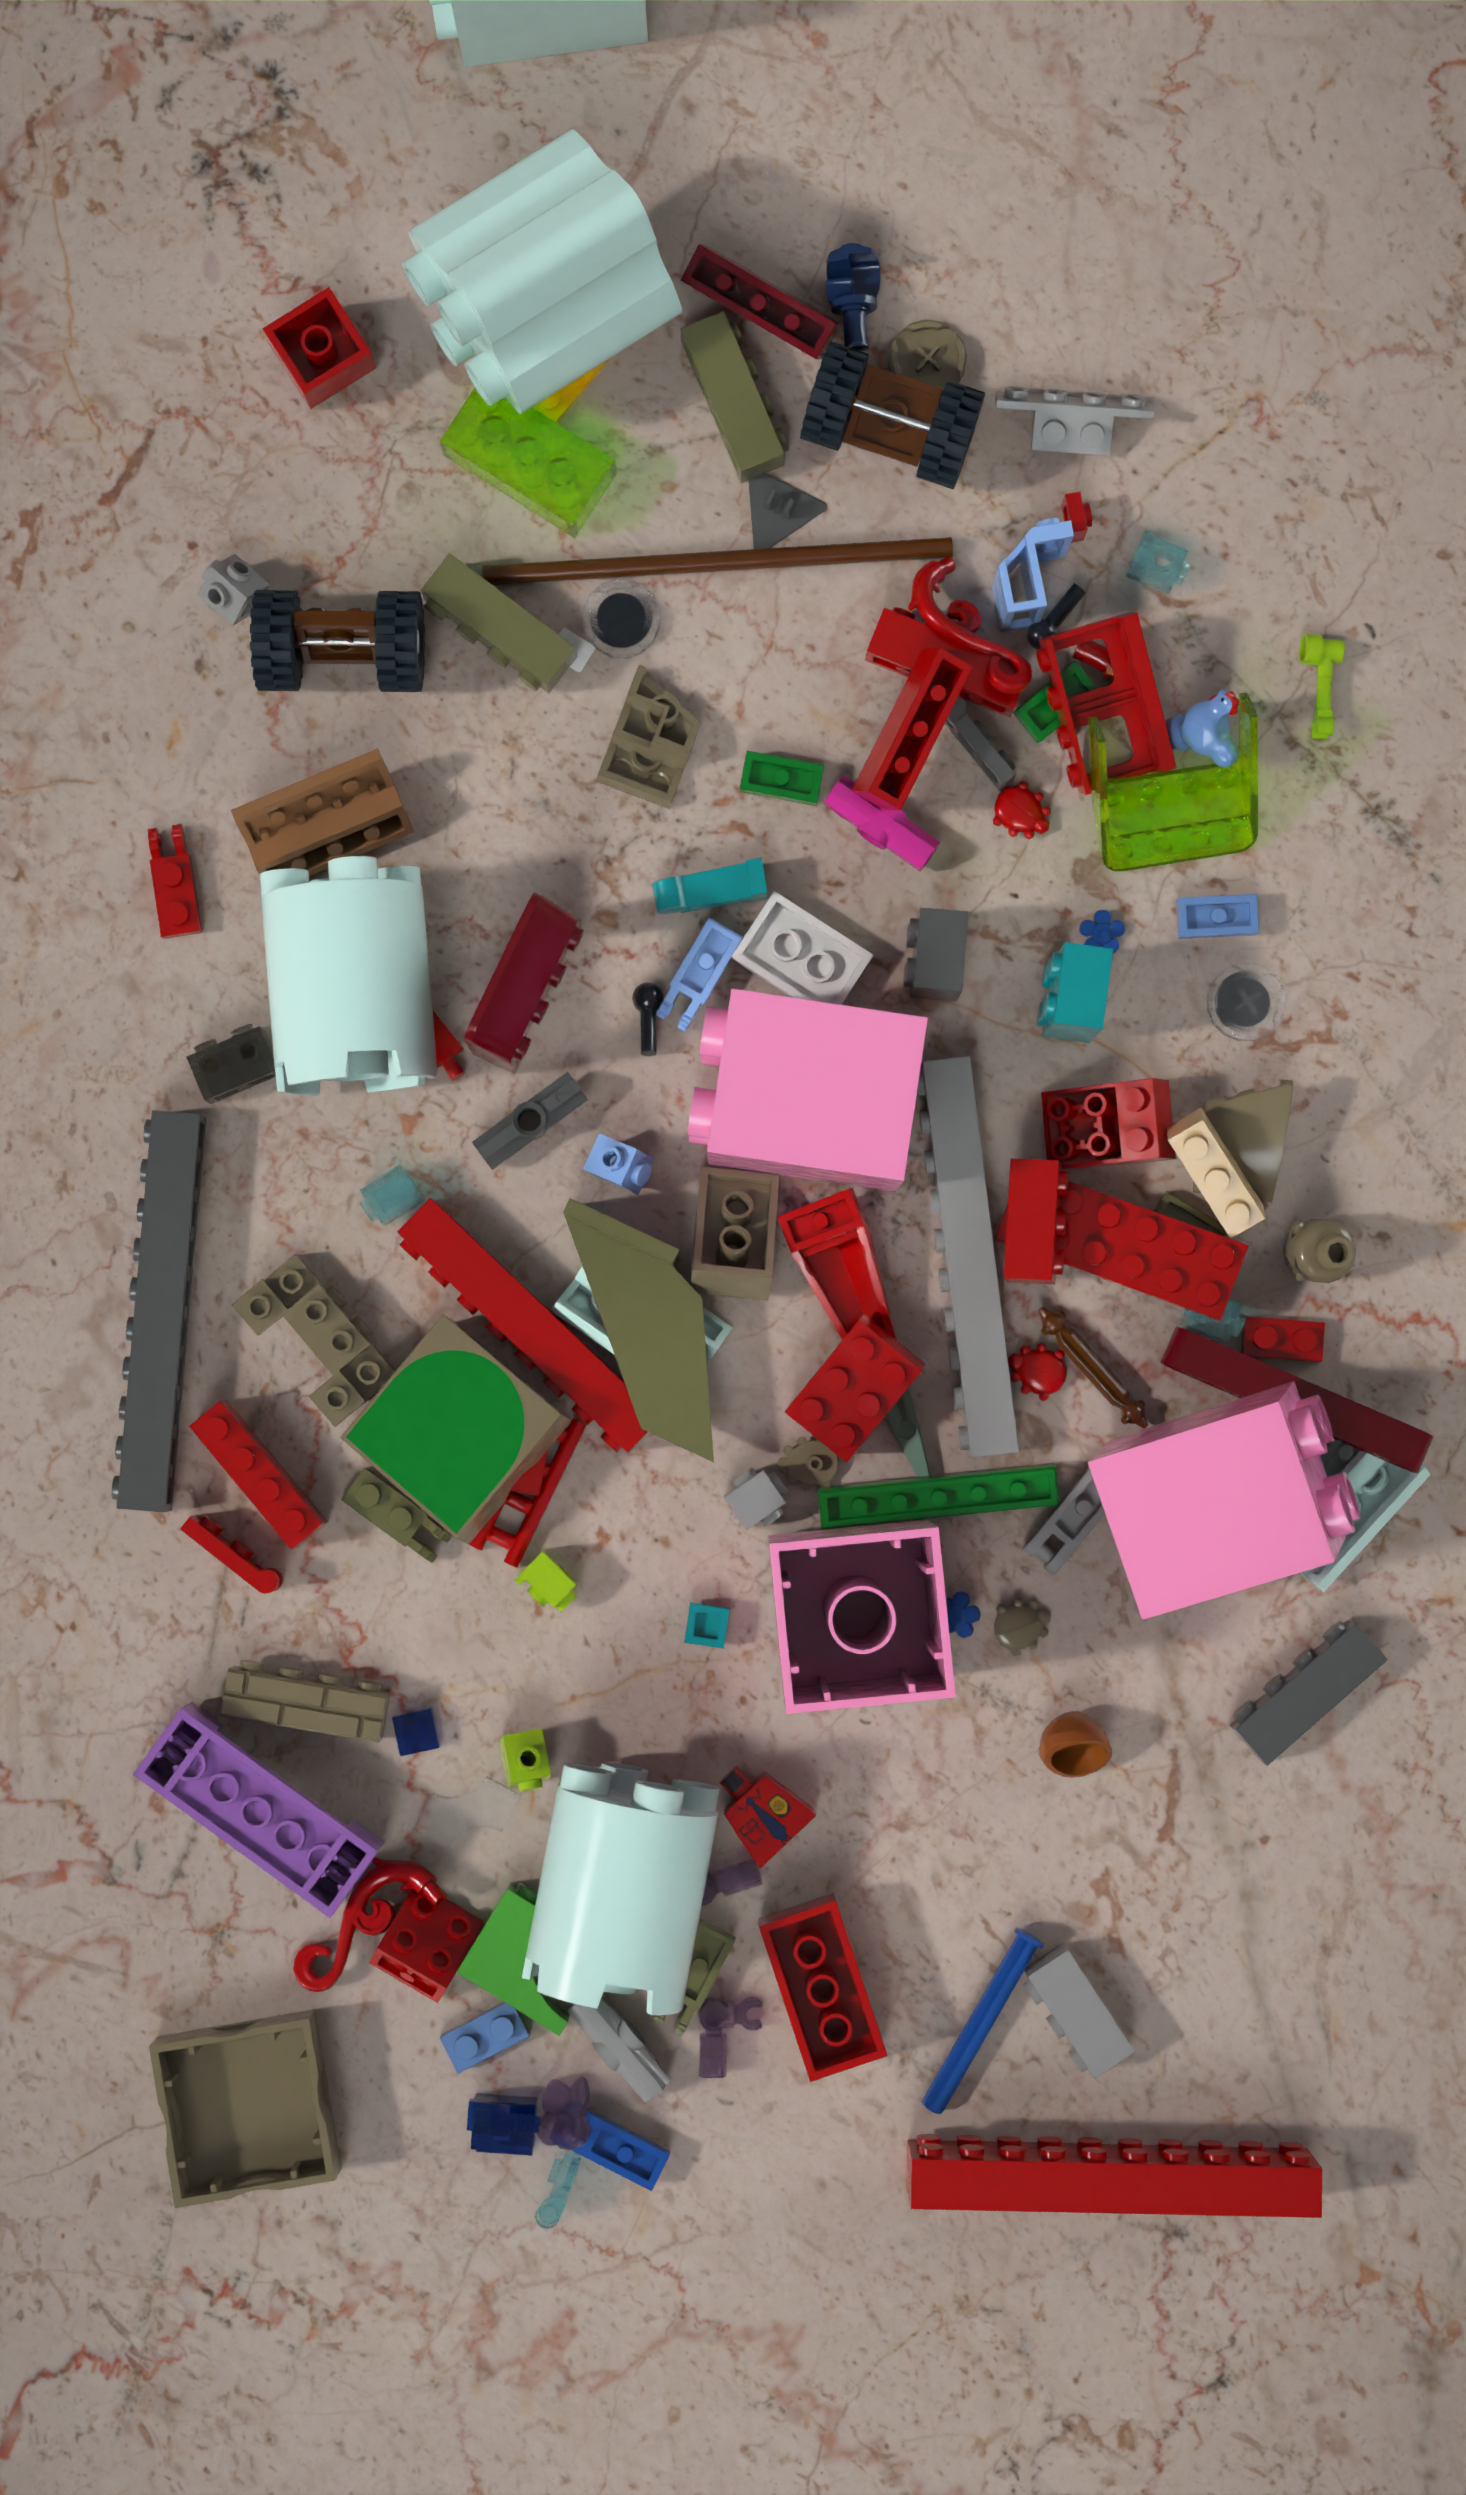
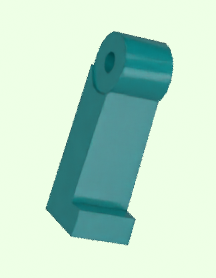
(711, 888)

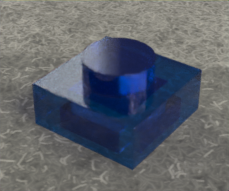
(416, 1731)

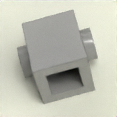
(757, 1498)

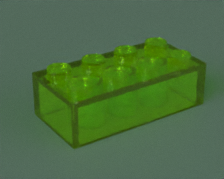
(530, 460)

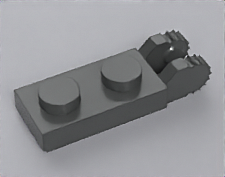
(974, 739)

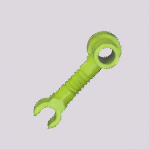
(1322, 654)

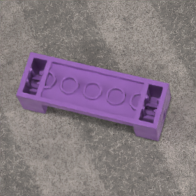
(257, 1810)

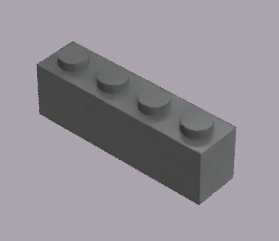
(1307, 1691)

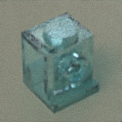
(1148, 572)
(1230, 1325)

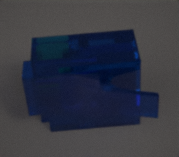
(503, 2123)

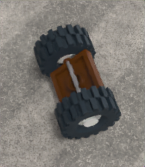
(891, 415)
(288, 638)

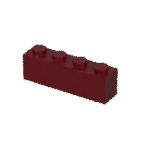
(760, 301)

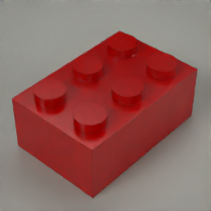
(855, 1388)

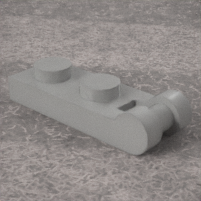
(1068, 1522)

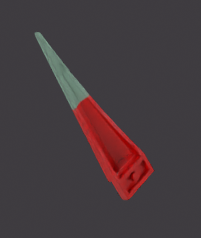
(842, 1268)

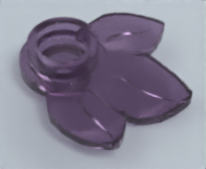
(564, 2114)

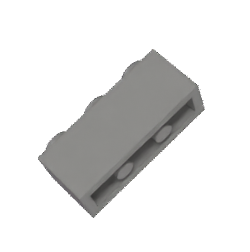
(1077, 2012)

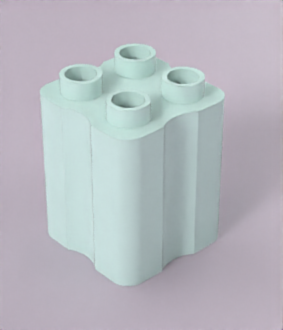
(541, 273)

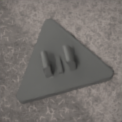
(778, 510)

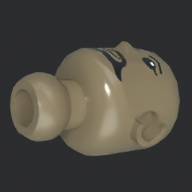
(1319, 1251)

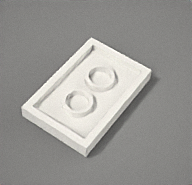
(801, 953)

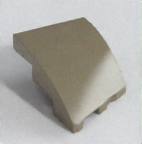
(649, 743)
(1254, 1132)

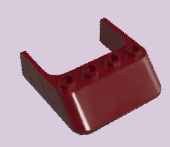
(521, 983)

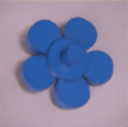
(1102, 930)
(960, 1615)

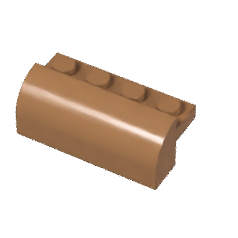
(325, 817)

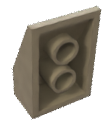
(734, 1233)

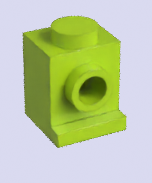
(548, 1582)

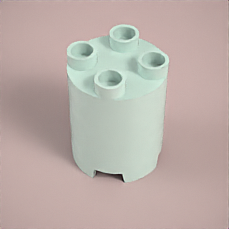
(348, 976)
(621, 1886)

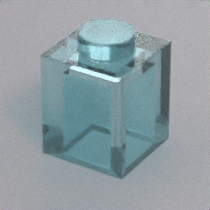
(390, 1196)

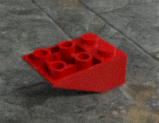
(1108, 1124)

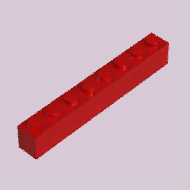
(524, 1321)

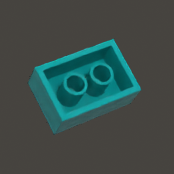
(1076, 992)

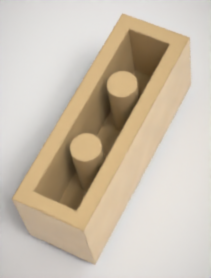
(1215, 1173)

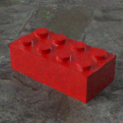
(822, 1987)

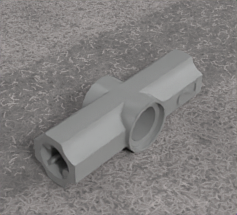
(622, 2048)

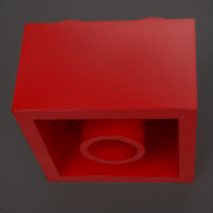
(319, 348)

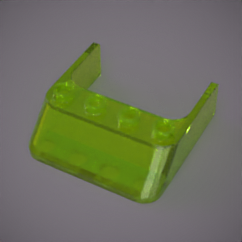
(1178, 811)

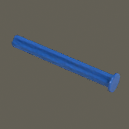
(981, 2021)

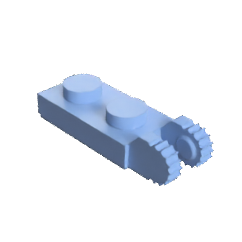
(701, 970)

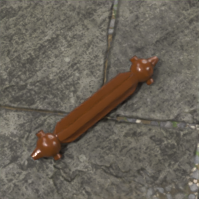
(1093, 1367)

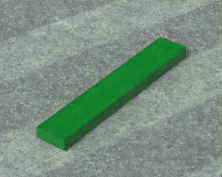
(938, 1496)

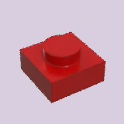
(1078, 513)

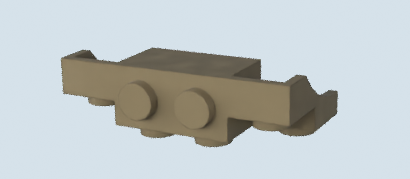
(326, 1328)

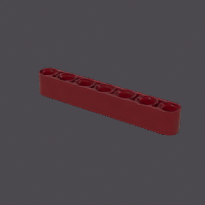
(1349, 1420)

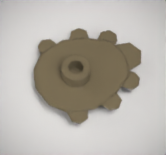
(809, 1463)
(1020, 1625)

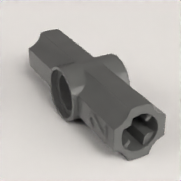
(508, 1137)

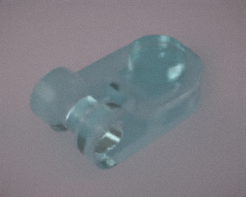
(563, 2176)

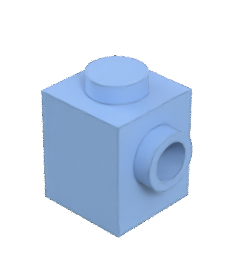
(619, 1164)

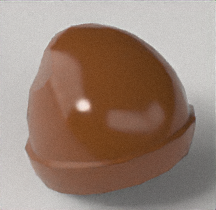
(1074, 1745)

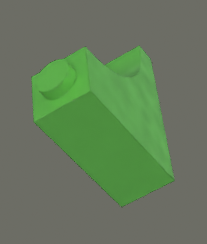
(499, 1959)

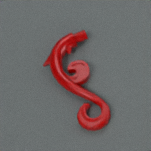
(964, 631)
(355, 1915)

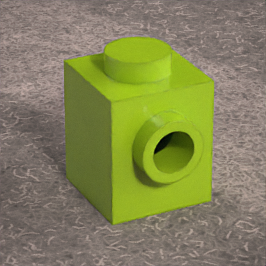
(532, 1747)

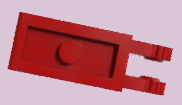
(174, 886)

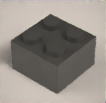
(938, 954)

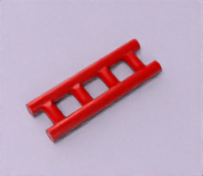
(533, 1508)

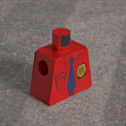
(764, 1813)

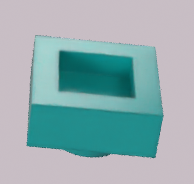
(707, 1625)

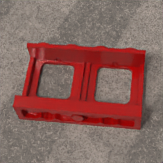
(1129, 695)

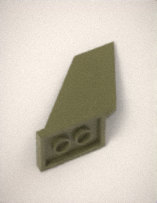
(651, 1325)

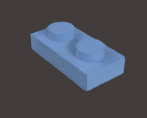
(1217, 916)
(484, 2036)

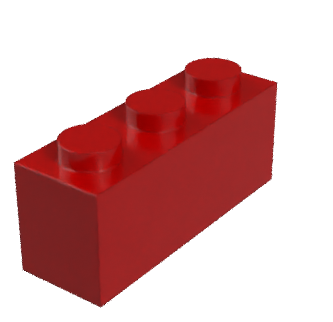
(1034, 1221)

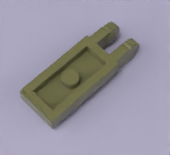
(393, 1512)
(708, 1956)

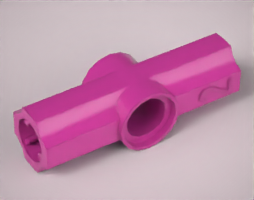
(882, 827)

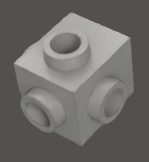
(231, 587)

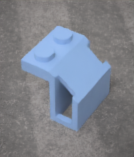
(1042, 543)

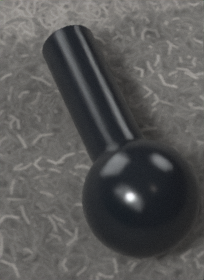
(1055, 618)
(647, 1000)

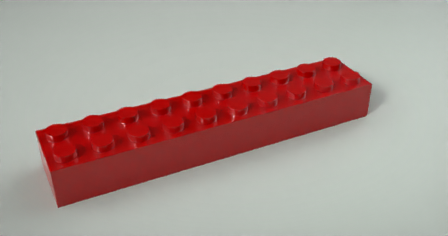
(1113, 2177)

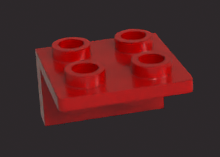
(426, 1944)

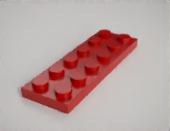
(1147, 1251)

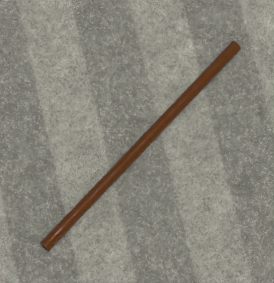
(718, 561)

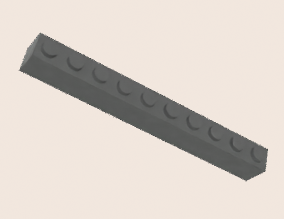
(160, 1311)

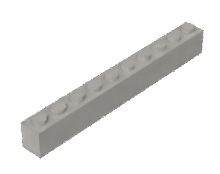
(968, 1258)

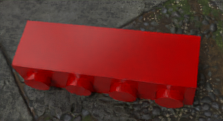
(901, 639)
(912, 729)
(258, 1474)

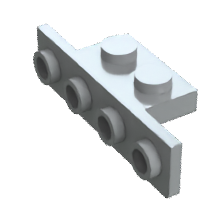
(1071, 422)

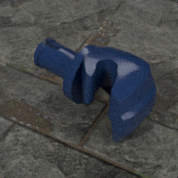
(853, 289)

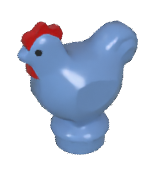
(1207, 729)

